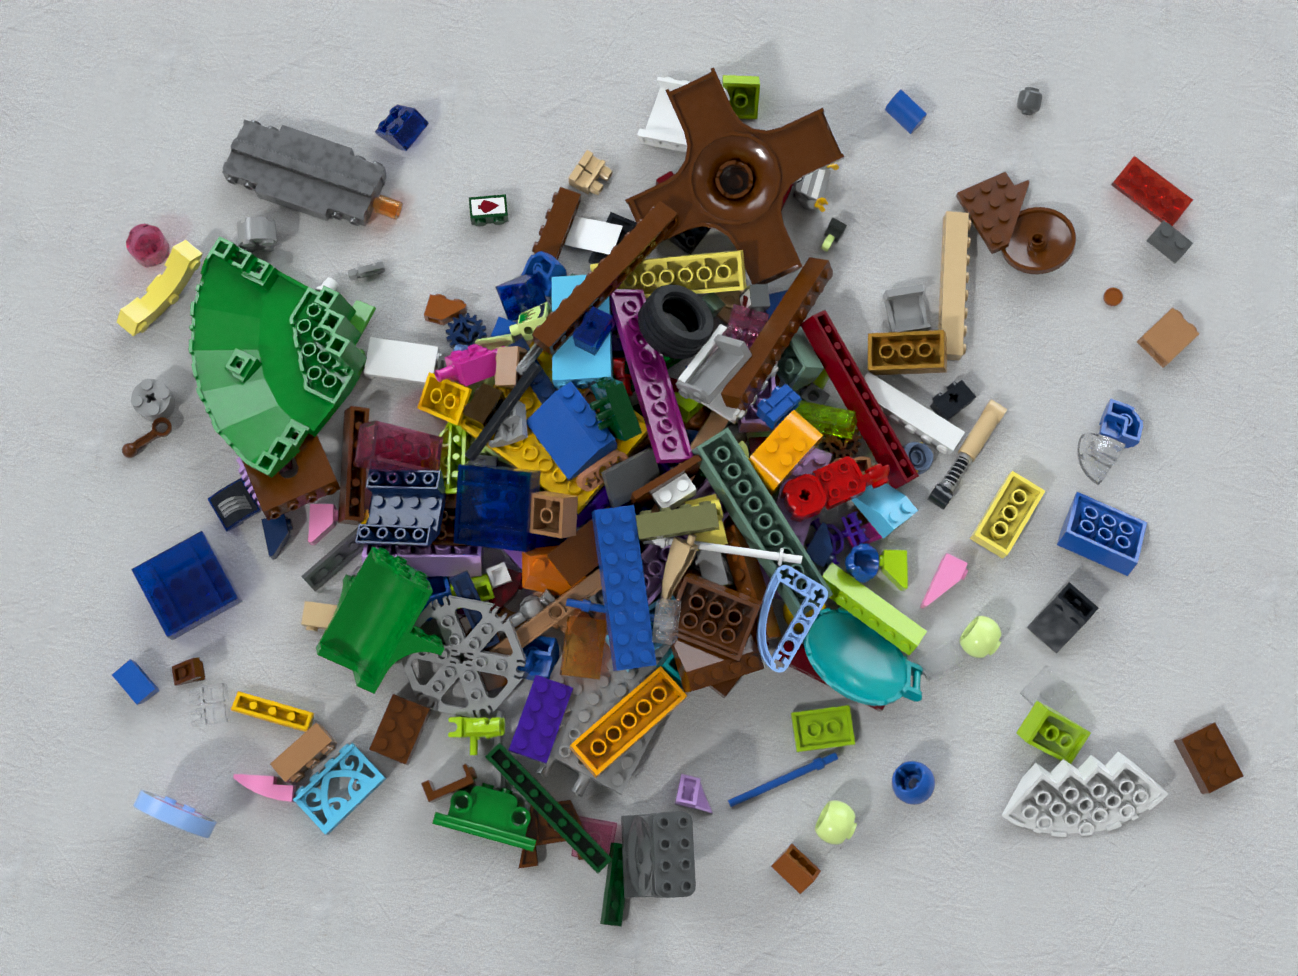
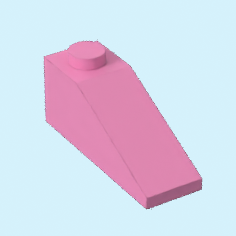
(947, 575)

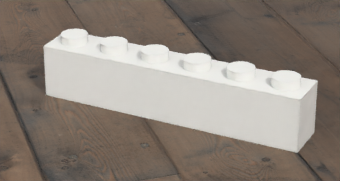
(914, 416)

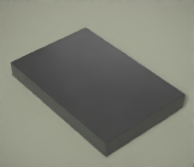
(629, 476)

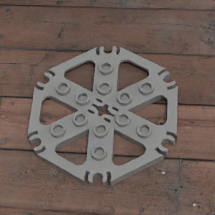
(471, 646)

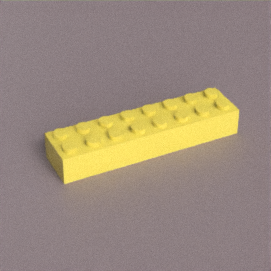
(696, 272)

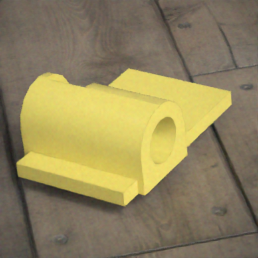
(715, 536)

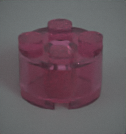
(148, 255)

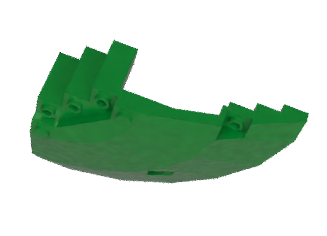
(292, 350)

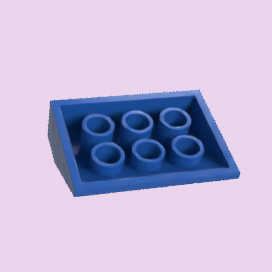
(570, 431)
(1102, 534)

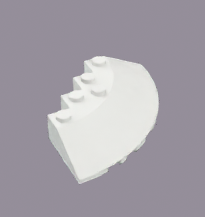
(1082, 798)

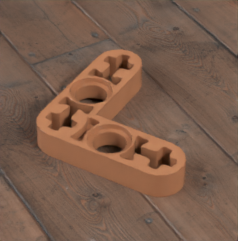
(593, 471)

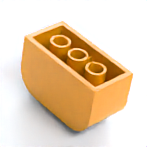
(784, 450)

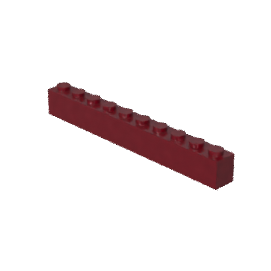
(858, 398)

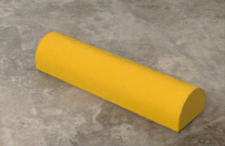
(272, 711)

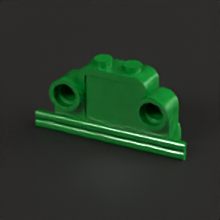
(489, 816)

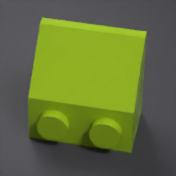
(743, 94)

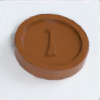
(1113, 296)

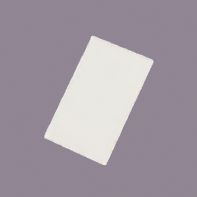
(593, 235)

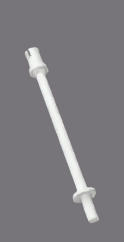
(735, 550)

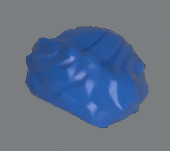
(862, 562)

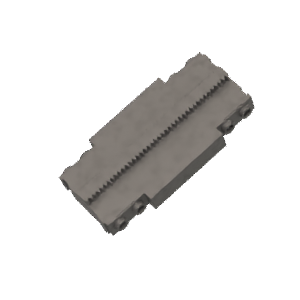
(304, 172)

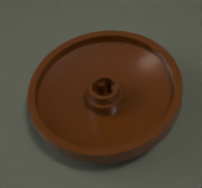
(1040, 241)

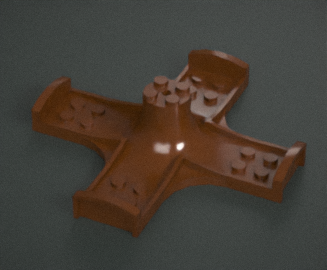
(739, 176)

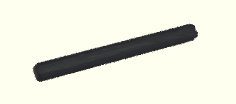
(503, 411)

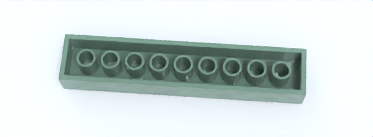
(756, 513)

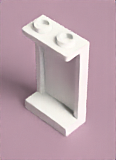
(400, 360)

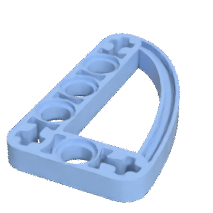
(790, 635)

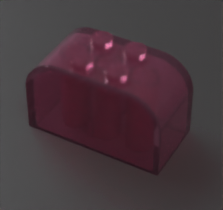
(396, 448)

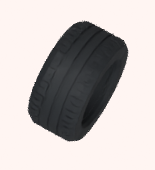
(665, 336)

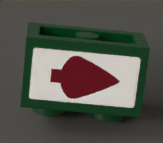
(488, 210)

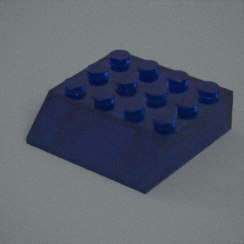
(495, 507)
(186, 585)

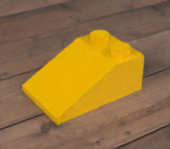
(444, 399)

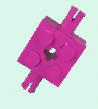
(469, 365)

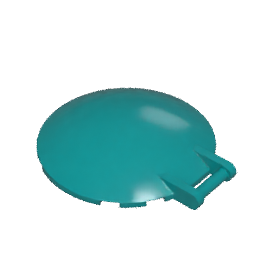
(860, 660)

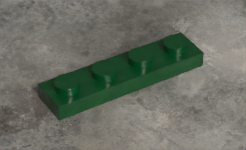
(614, 889)

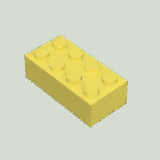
(1007, 514)

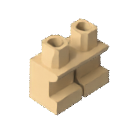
(587, 172)

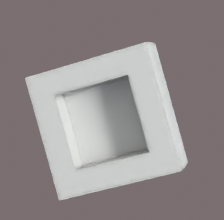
(498, 575)

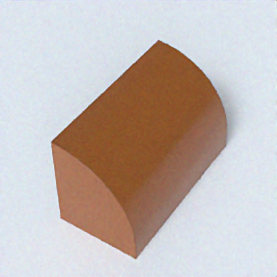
(796, 868)

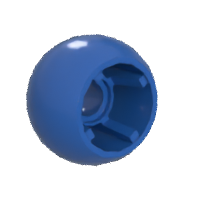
(917, 780)

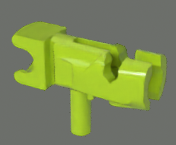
(477, 728)

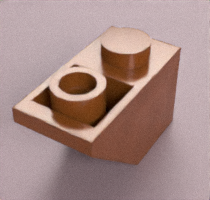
(442, 310)

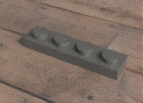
(333, 561)

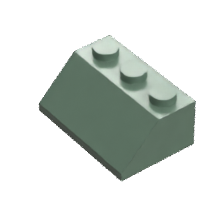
(799, 363)

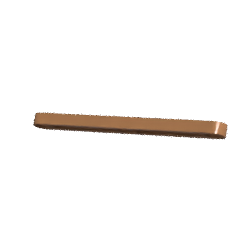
(544, 619)

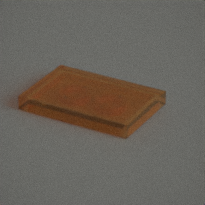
(583, 647)

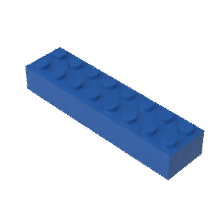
(623, 588)

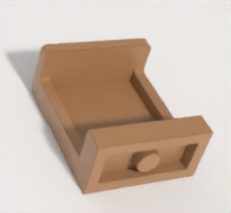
(1168, 337)

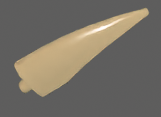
(678, 561)

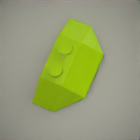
(453, 452)

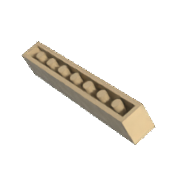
(953, 281)

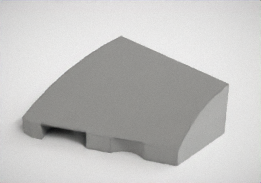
(513, 427)

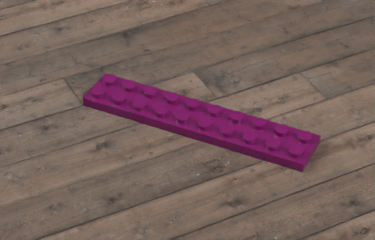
(650, 381)

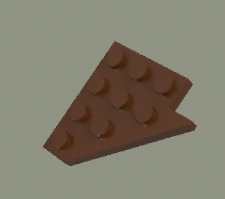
(994, 208)

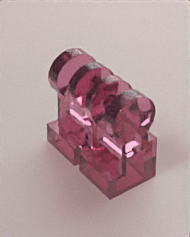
(740, 320)

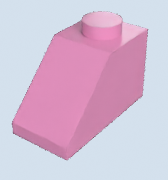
(321, 521)

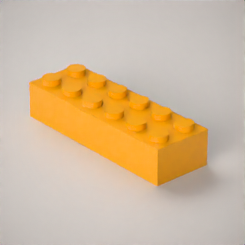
(628, 722)

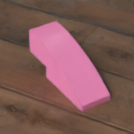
(267, 786)

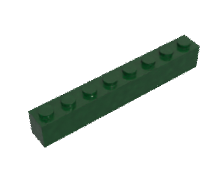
(549, 807)

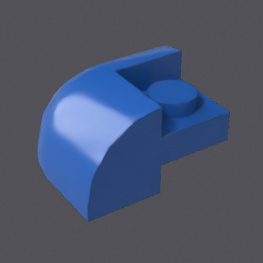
(546, 267)
(1121, 423)
(540, 657)

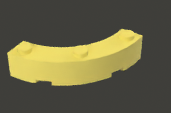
(163, 289)

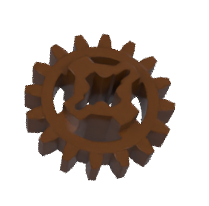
(841, 451)

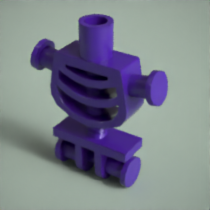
(840, 535)

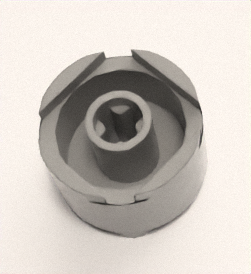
(257, 234)
(146, 392)

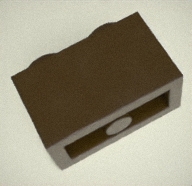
(483, 405)

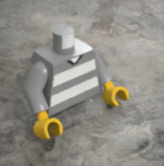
(812, 187)

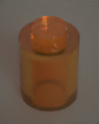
(387, 206)

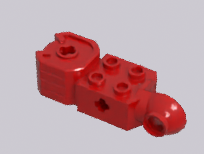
(830, 487)

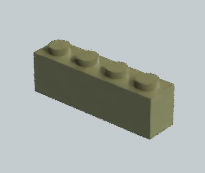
(677, 522)

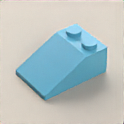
(885, 508)

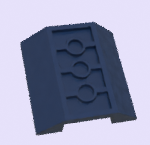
(403, 507)

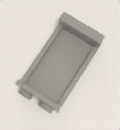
(716, 370)

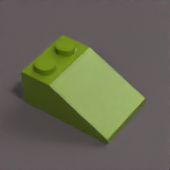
(1053, 732)

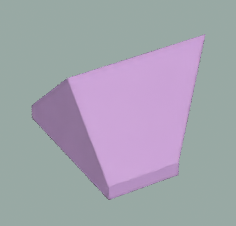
(691, 794)

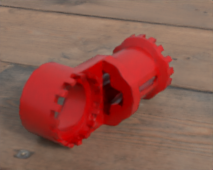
(621, 376)

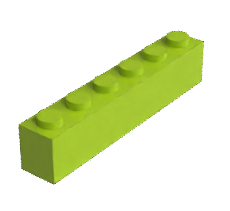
(873, 610)

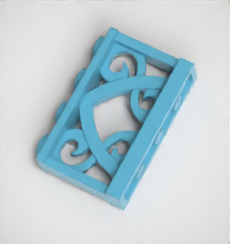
(333, 816)

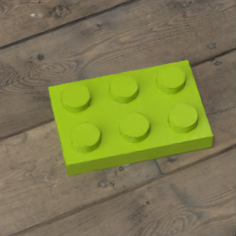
(822, 728)

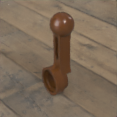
(131, 449)

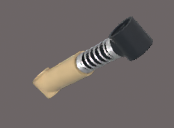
(968, 452)

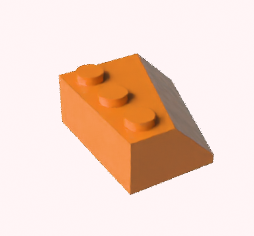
(541, 574)

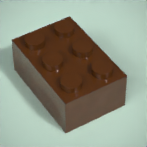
(400, 729)
(1208, 758)

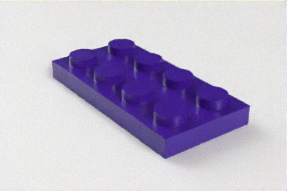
(541, 719)

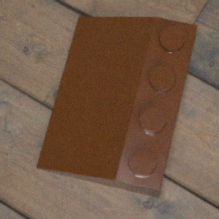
(716, 616)
(703, 667)

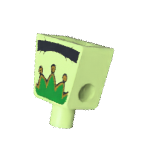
(530, 320)

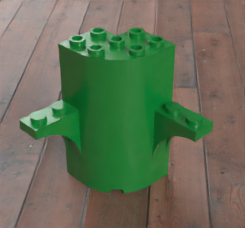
(377, 619)

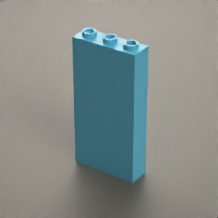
(571, 362)

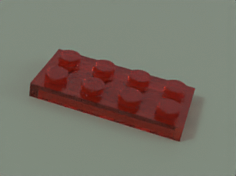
(1152, 192)

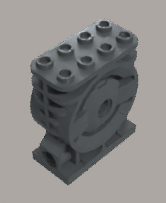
(658, 855)

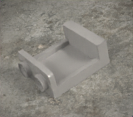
(906, 309)

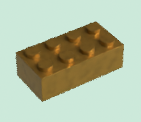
(907, 352)

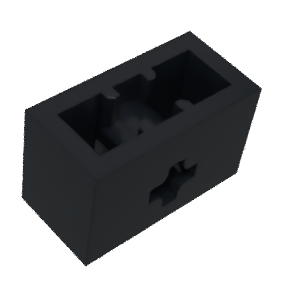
(962, 395)

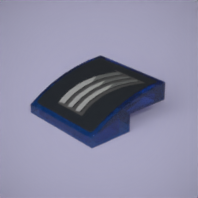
(233, 504)

